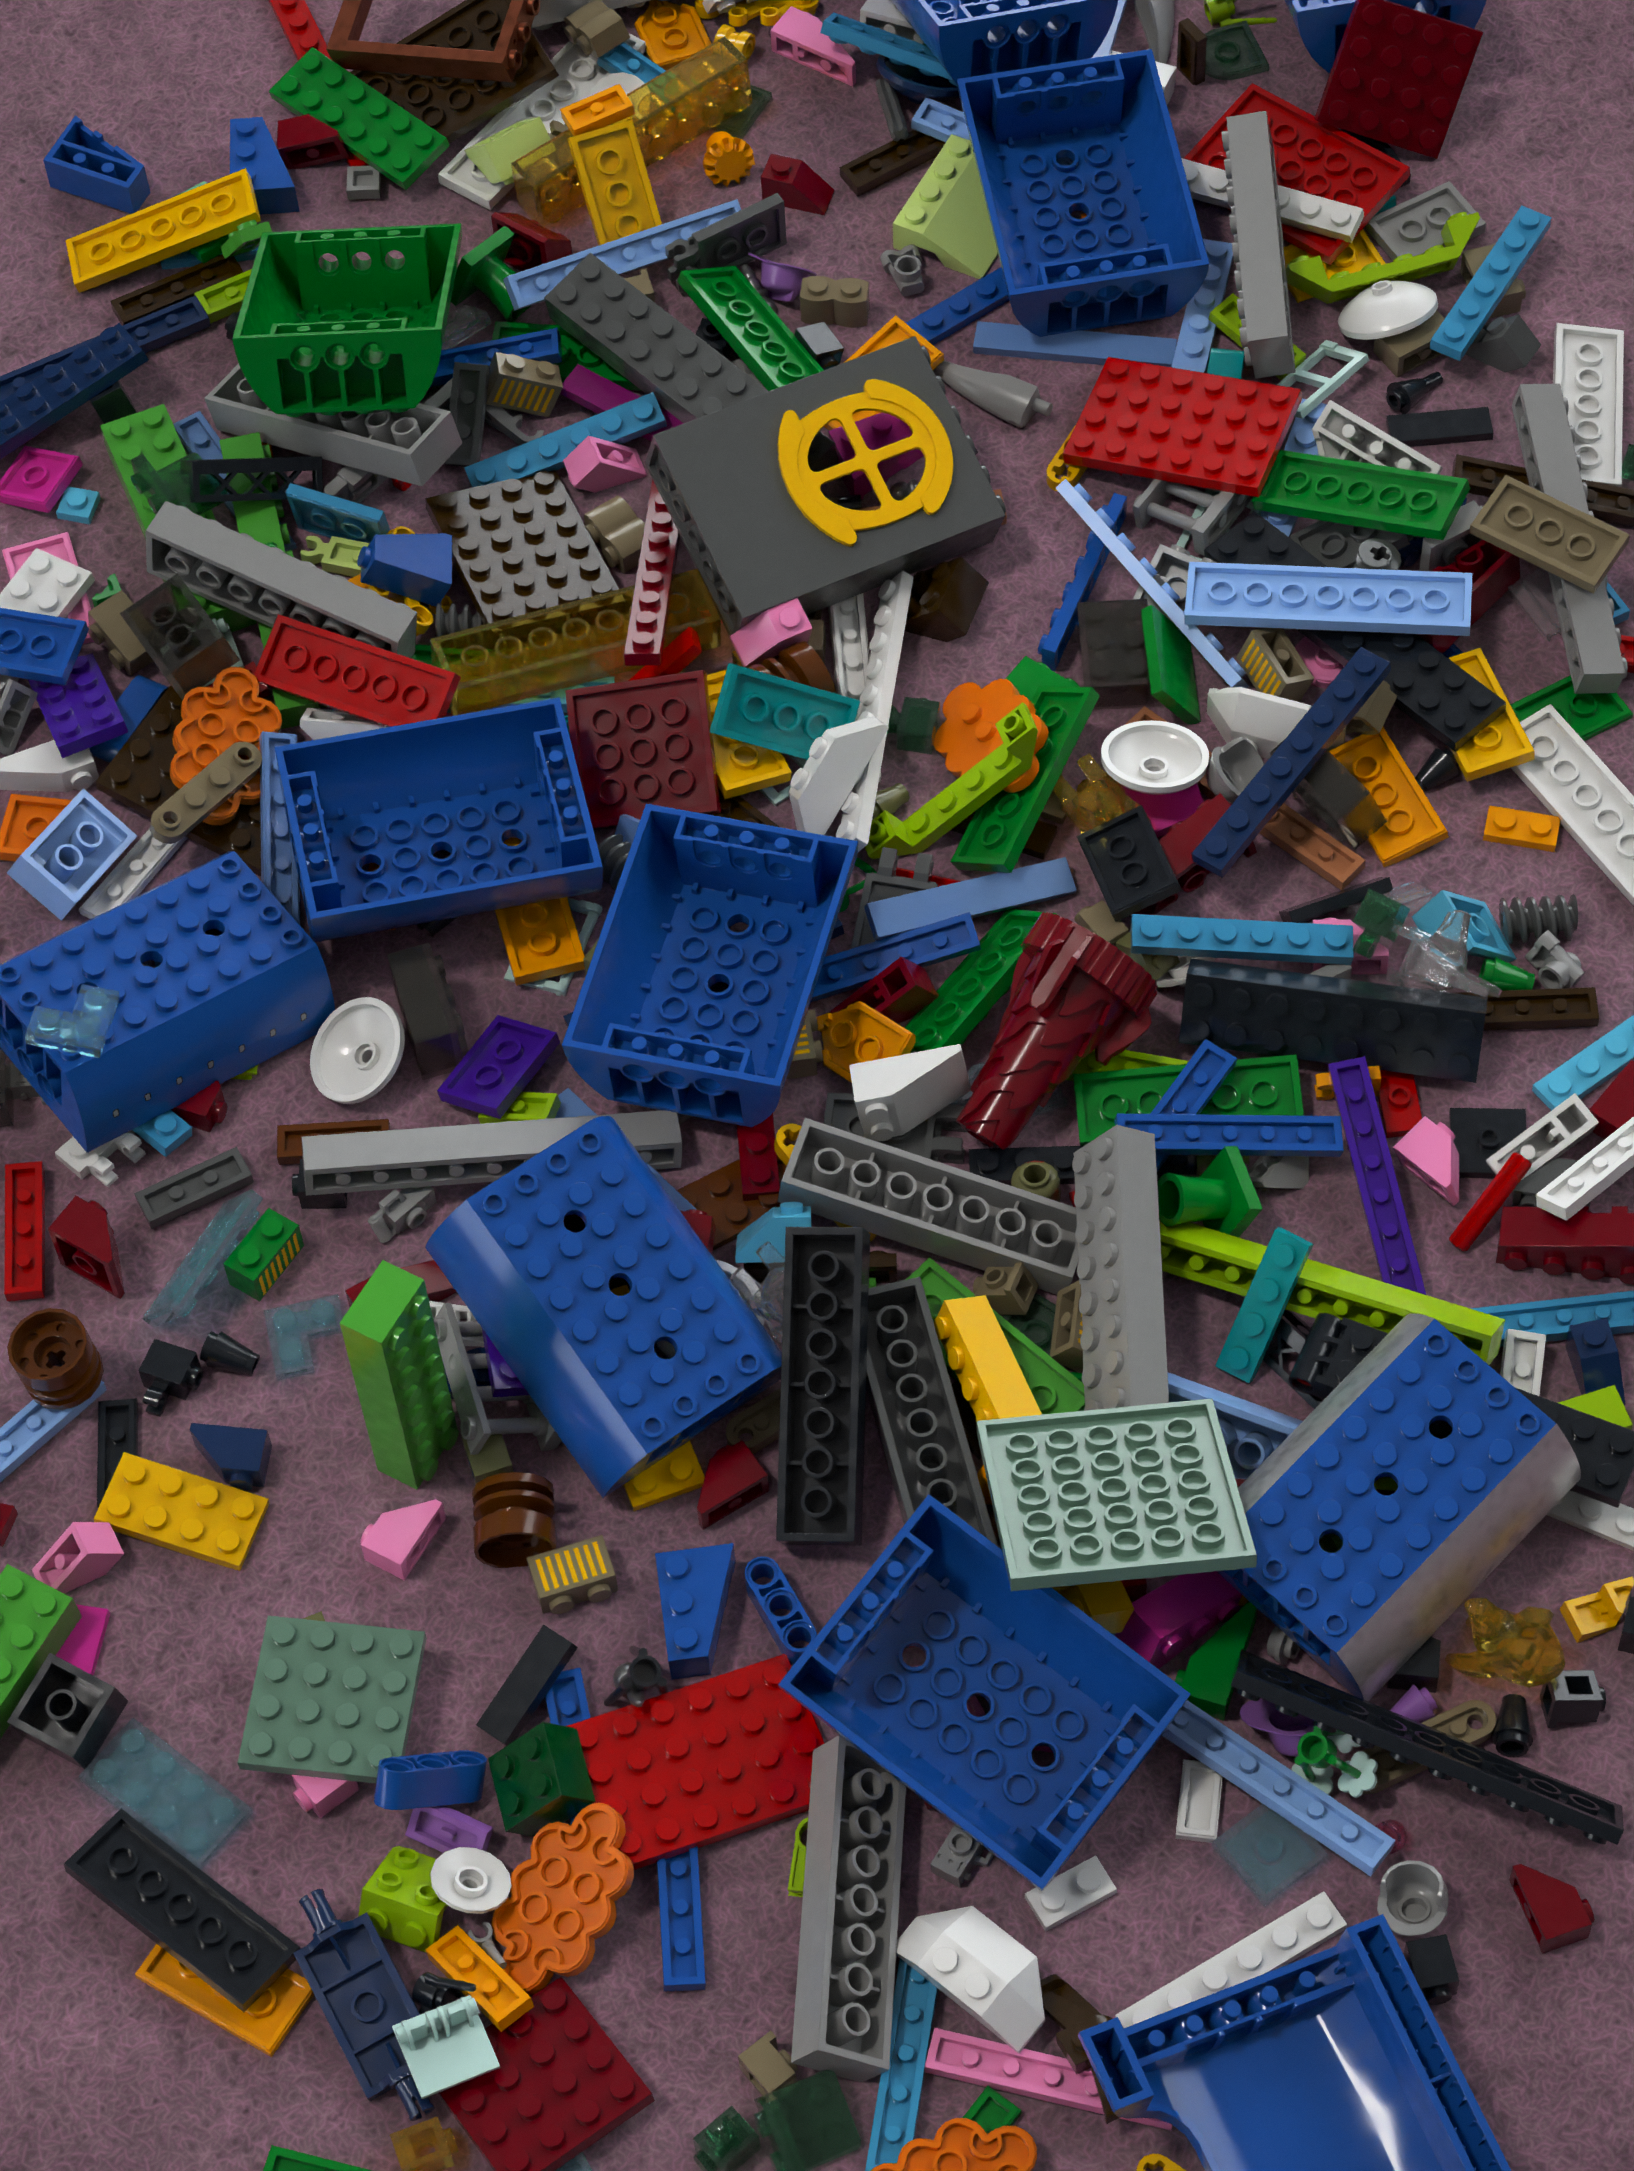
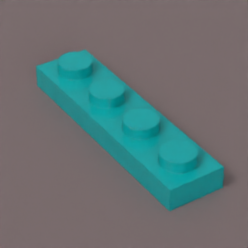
(1264, 1304)

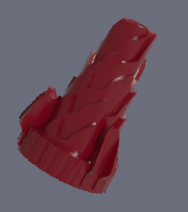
(1064, 1002)

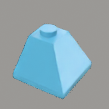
(1483, 934)
(771, 1228)

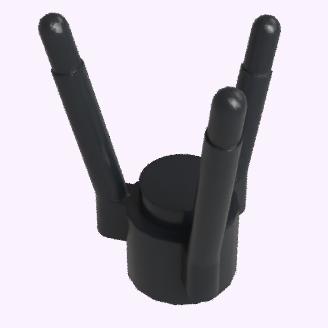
(641, 1675)
(435, 1991)

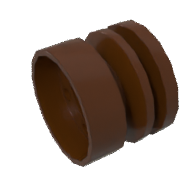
(799, 664)
(55, 1358)
(513, 1518)

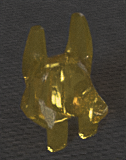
(1096, 798)
(1510, 1645)

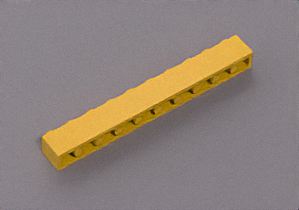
(997, 1391)

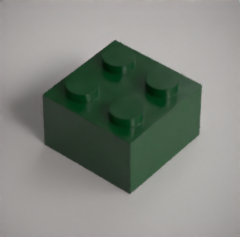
(541, 1779)

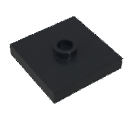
(1482, 1134)

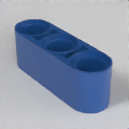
(134, 707)
(775, 1596)
(430, 1780)

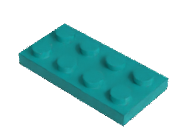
(777, 711)

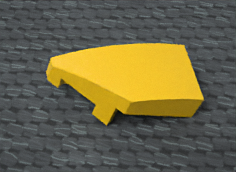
(1598, 1611)

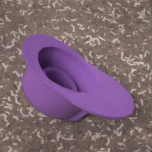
(781, 279)
(1282, 1729)

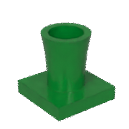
(485, 270)
(1219, 1198)

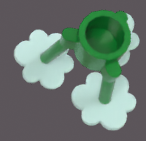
(1319, 1750)

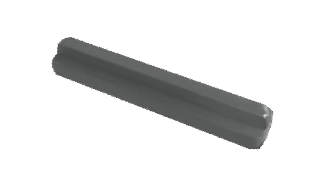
(892, 110)

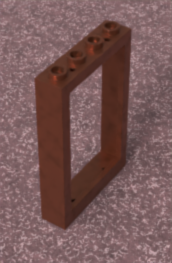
(427, 60)

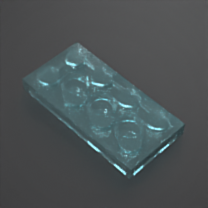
(199, 1265)
(166, 1793)

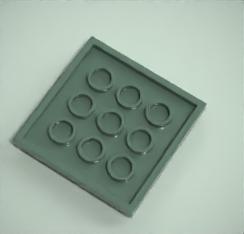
(331, 1698)

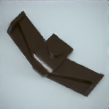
(1073, 2015)

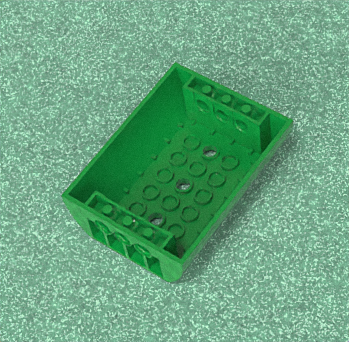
(351, 327)

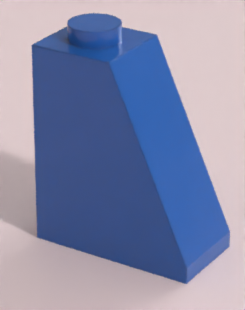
(409, 565)

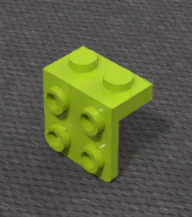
(403, 1899)

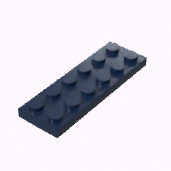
(67, 386)

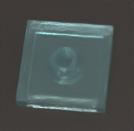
(1268, 1853)

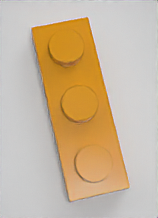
(495, 1990)

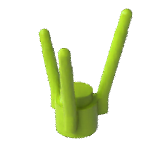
(1220, 11)

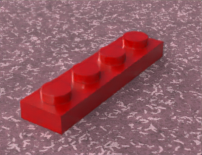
(24, 1231)

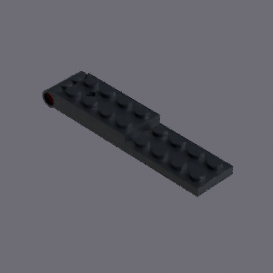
(1600, 1446)

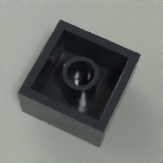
(67, 1711)

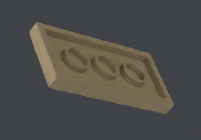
(1549, 534)

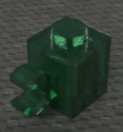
(915, 724)
(1378, 917)
(725, 2143)

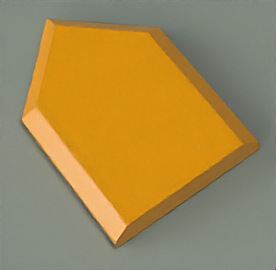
(671, 32)
(860, 1036)

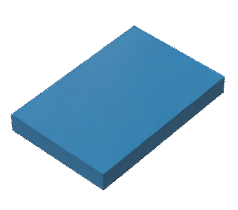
(335, 516)

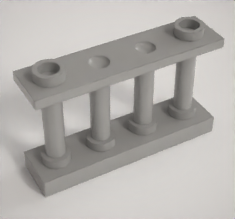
(1215, 521)
(469, 1396)

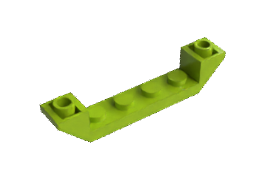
(1310, 276)
(964, 794)

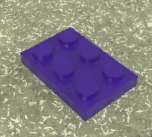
(498, 1066)

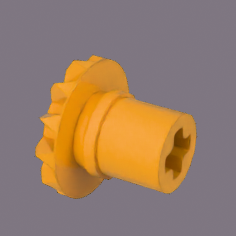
(727, 158)

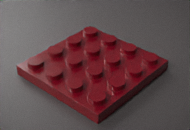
(1398, 75)
(644, 746)
(555, 2087)

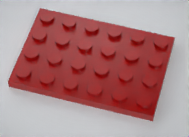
(1313, 161)
(1183, 426)
(703, 1761)

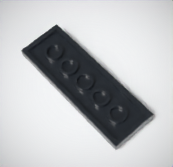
(182, 1909)

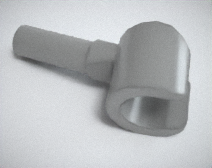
(488, 1945)

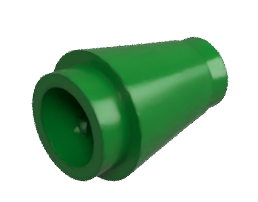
(1506, 975)

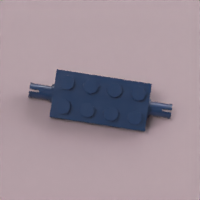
(361, 2000)

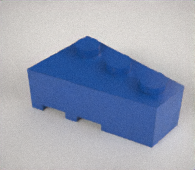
(255, 150)
(96, 170)

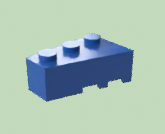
(693, 1604)

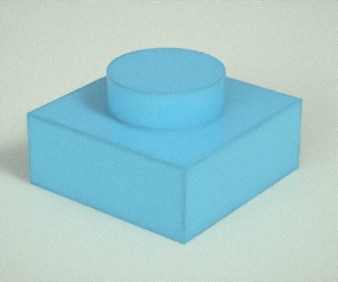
(78, 505)

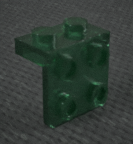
(171, 485)
(807, 2123)

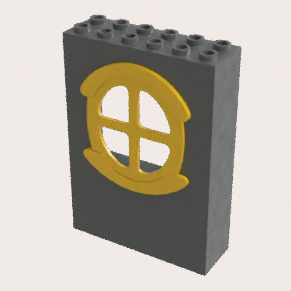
(758, 511)

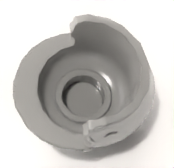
(1233, 768)
(1413, 1898)

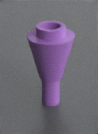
(1416, 1705)

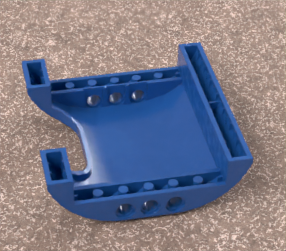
(1304, 2069)

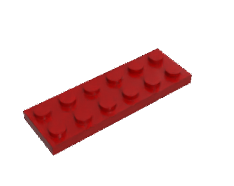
(353, 675)

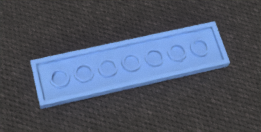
(1328, 598)

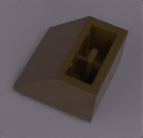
(945, 600)

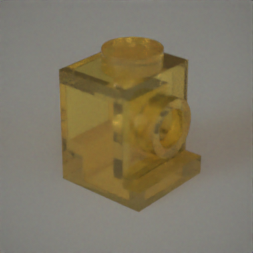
(412, 2140)

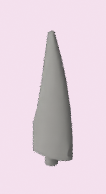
(1158, 25)
(995, 392)

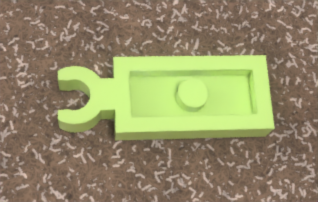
(337, 556)

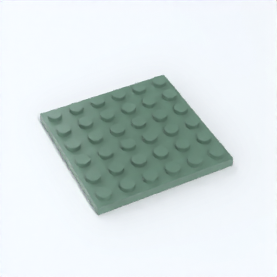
(1114, 1495)

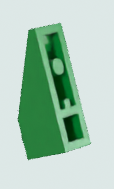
(1213, 1664)

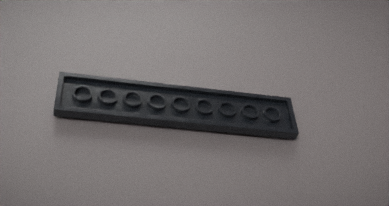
(1425, 681)
(1430, 1747)

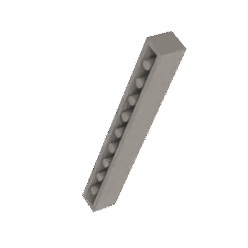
(1555, 469)
(465, 1151)

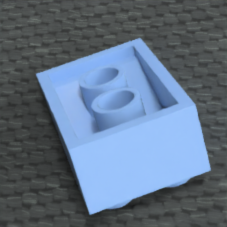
(71, 854)

